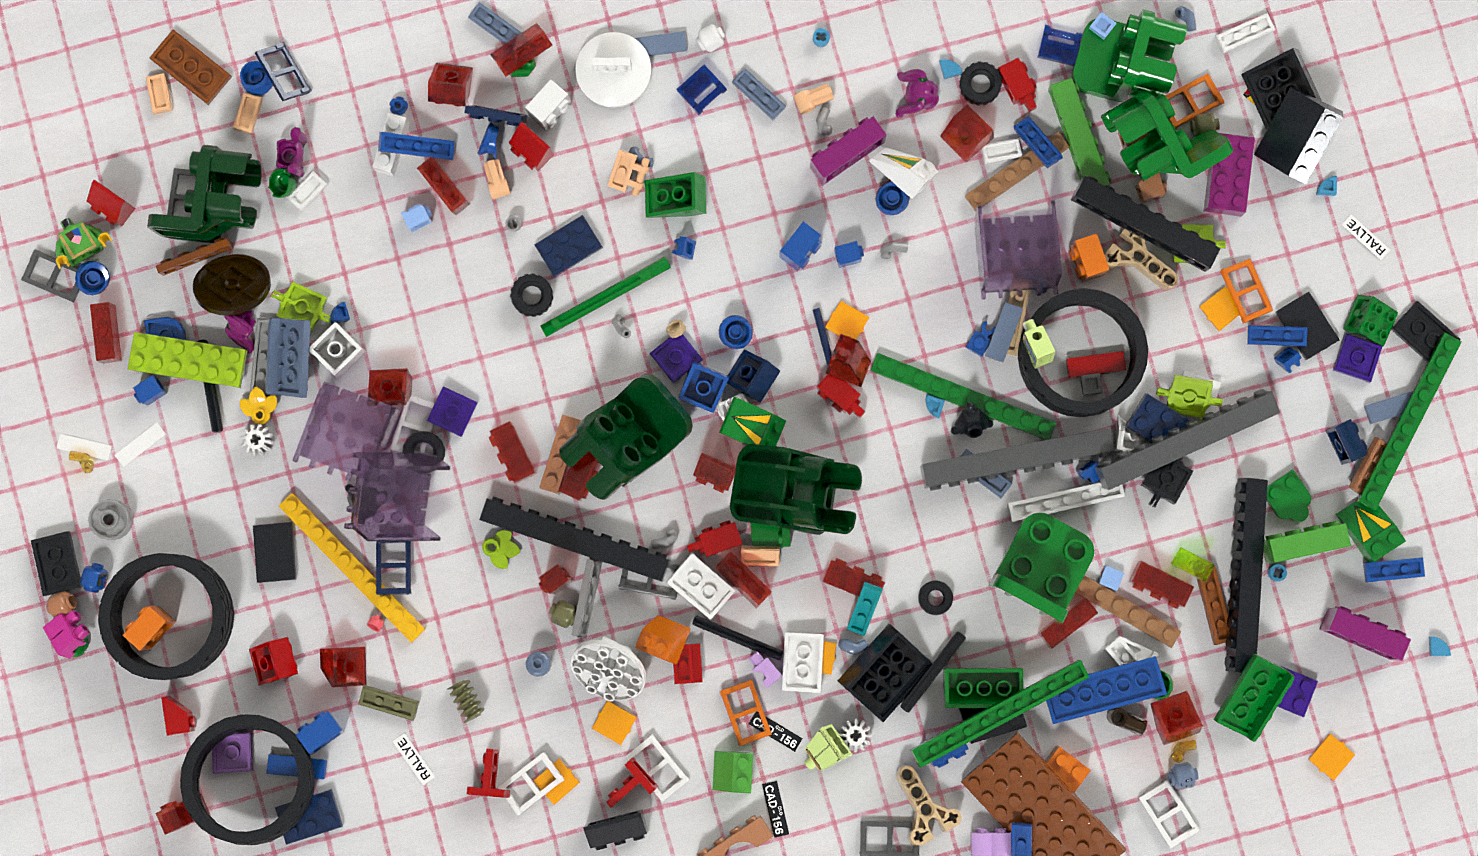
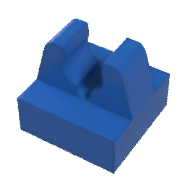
(685, 247)
(1287, 359)
(1088, 472)

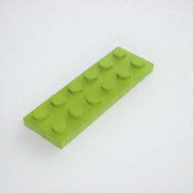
(187, 359)

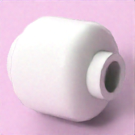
(711, 38)

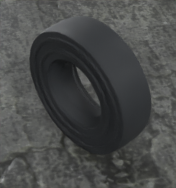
(947, 597)

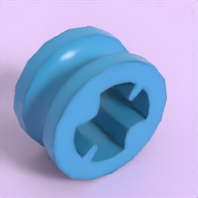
(820, 43)
(1271, 570)

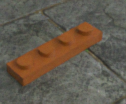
(201, 253)
(1214, 607)

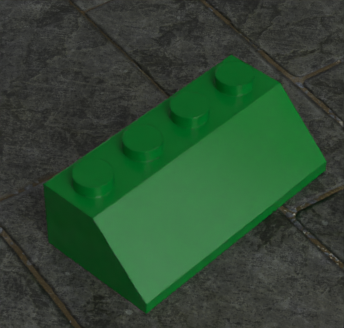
(980, 686)

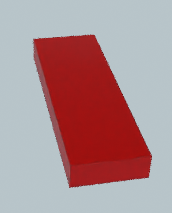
(1096, 364)

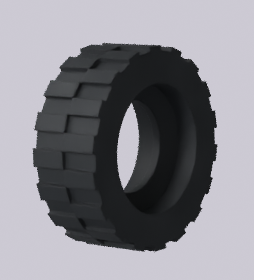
(991, 73)
(534, 309)
(425, 437)

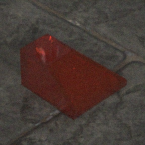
(344, 666)

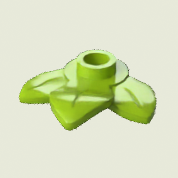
(503, 549)

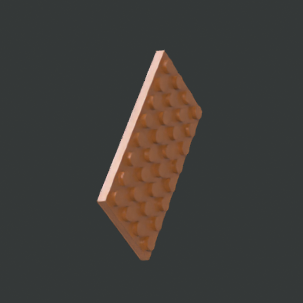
(1023, 788)

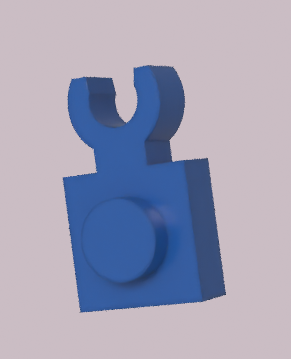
(979, 342)

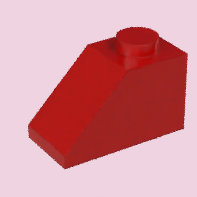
(177, 717)

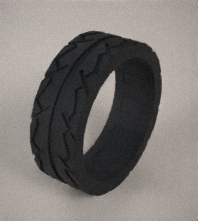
(1135, 337)
(111, 616)
(202, 747)

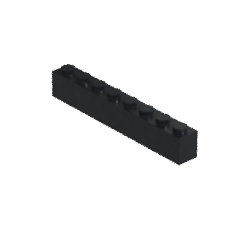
(1145, 223)

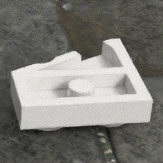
(1126, 651)

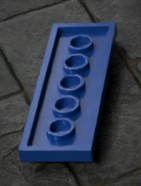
(1109, 690)

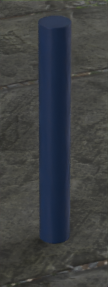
(822, 334)

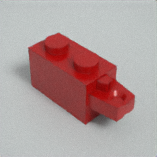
(1018, 84)
(841, 395)
(716, 540)

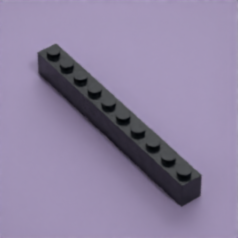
(574, 539)
(1246, 572)

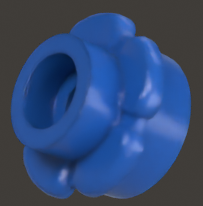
(398, 110)

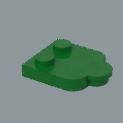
(1289, 497)

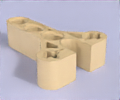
(1127, 259)
(920, 821)

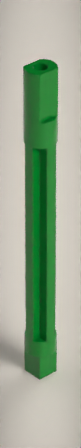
(605, 296)

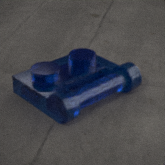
(1059, 51)
(696, 85)

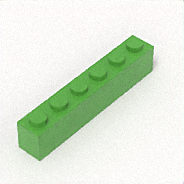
(1077, 131)

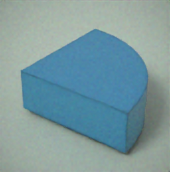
(949, 68)
(1328, 187)
(934, 405)
(1438, 647)

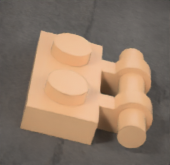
(623, 169)

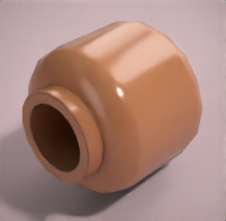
(61, 603)

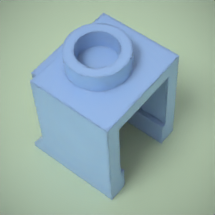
(417, 217)

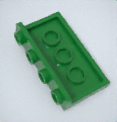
(1254, 697)

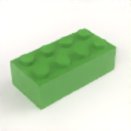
(1310, 542)

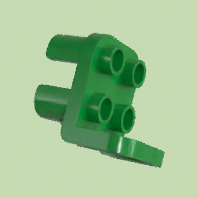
(1119, 62)
(1164, 146)
(1044, 564)

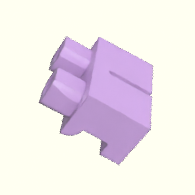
(767, 668)

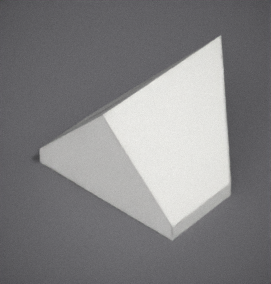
(1124, 437)

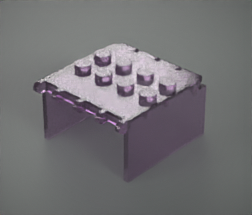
(1018, 253)
(344, 426)
(392, 496)

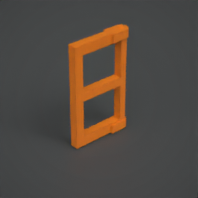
(1184, 89)
(1258, 286)
(741, 742)

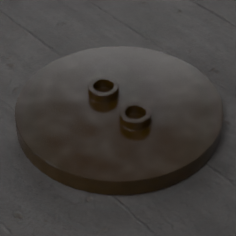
(231, 284)

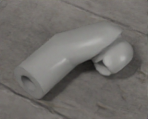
(823, 128)
(893, 247)
(617, 323)
(665, 541)

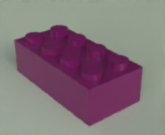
(847, 150)
(1230, 179)
(1365, 634)

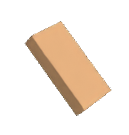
(159, 93)
(247, 113)
(760, 555)

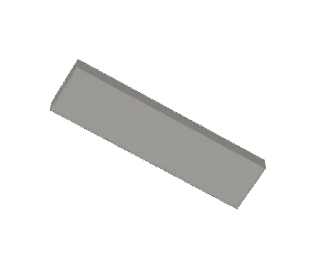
(259, 365)
(586, 598)

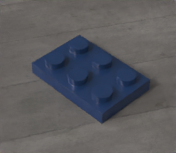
(495, 115)
(568, 246)
(1154, 418)
(319, 818)

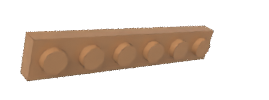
(1010, 175)
(1128, 611)

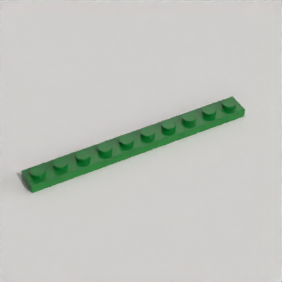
(961, 396)
(1409, 421)
(999, 713)

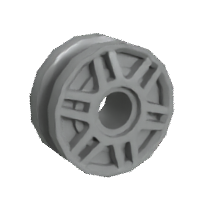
(122, 519)

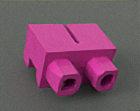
(65, 634)

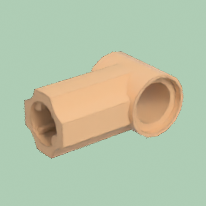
(808, 100)
(497, 183)

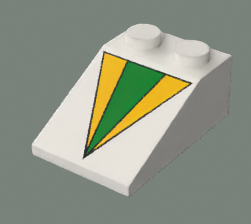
(905, 170)

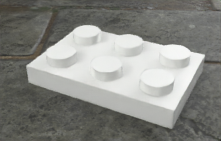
(701, 586)
(803, 662)

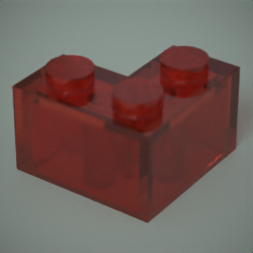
(175, 816)

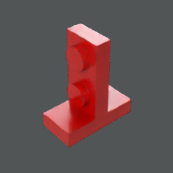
(489, 777)
(630, 782)

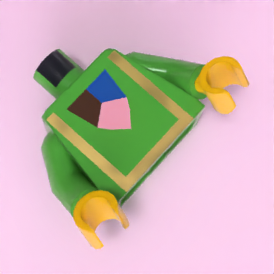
(78, 242)

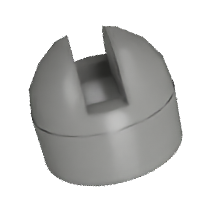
(511, 225)

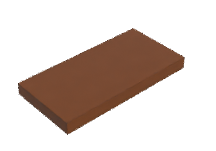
(190, 67)

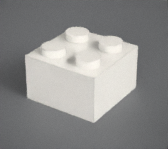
(548, 105)
(336, 350)

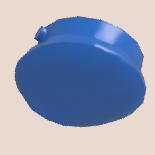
(255, 78)
(488, 142)
(891, 199)
(92, 278)
(735, 332)

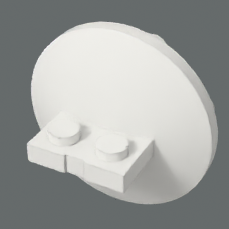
(613, 69)
(609, 669)

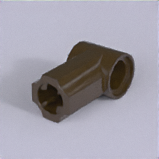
(1128, 721)

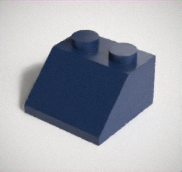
(752, 375)
(1347, 442)

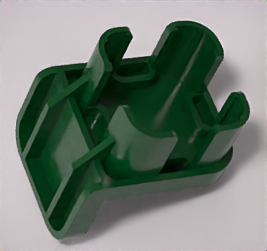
(209, 204)
(628, 434)
(792, 490)

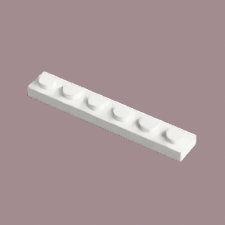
(1063, 500)

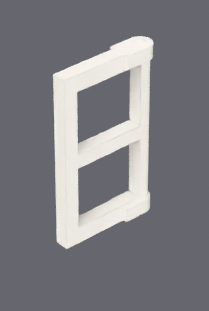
(401, 423)
(684, 779)
(538, 794)
(1180, 806)

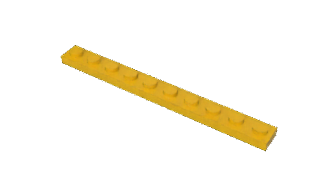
(351, 567)

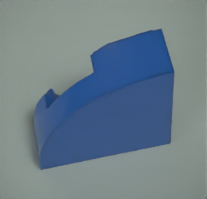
(339, 314)

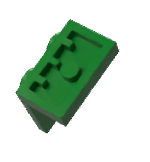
(1371, 319)
(769, 536)

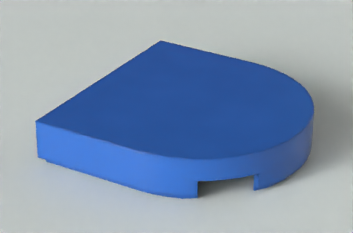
(165, 327)

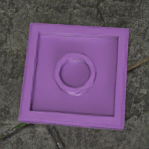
(233, 754)

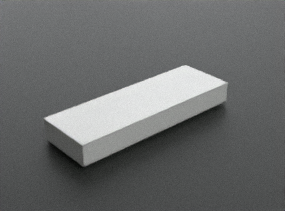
(1245, 33)

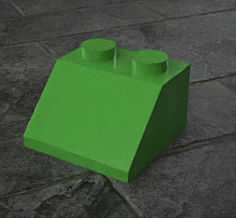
(732, 771)

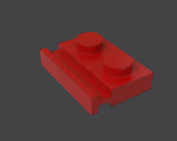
(689, 665)

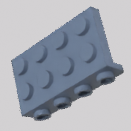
(288, 357)

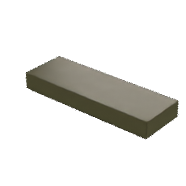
(388, 702)

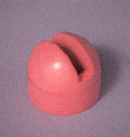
(375, 623)

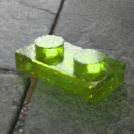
(1192, 564)

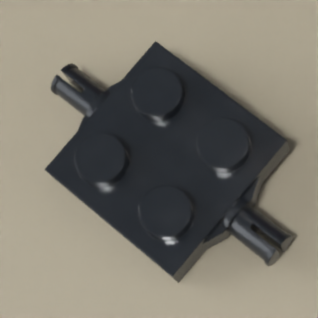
(1167, 482)

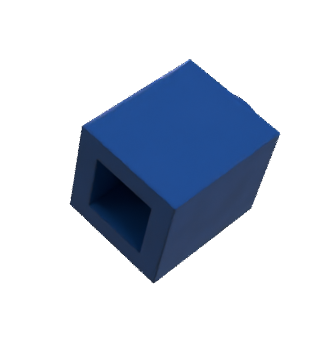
(848, 254)
(149, 390)

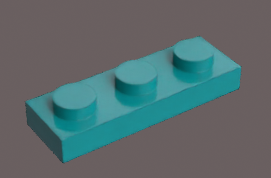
(864, 608)

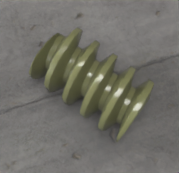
(466, 700)

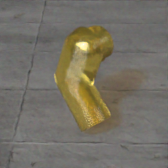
(84, 460)
(1181, 748)

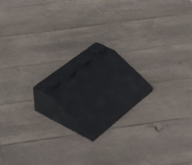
(1272, 80)
(1298, 134)
(885, 672)

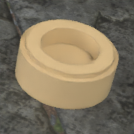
(676, 328)

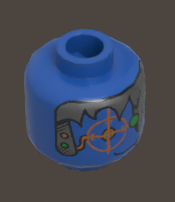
(94, 578)

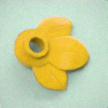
(258, 402)

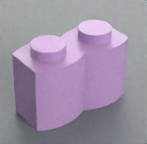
(990, 843)

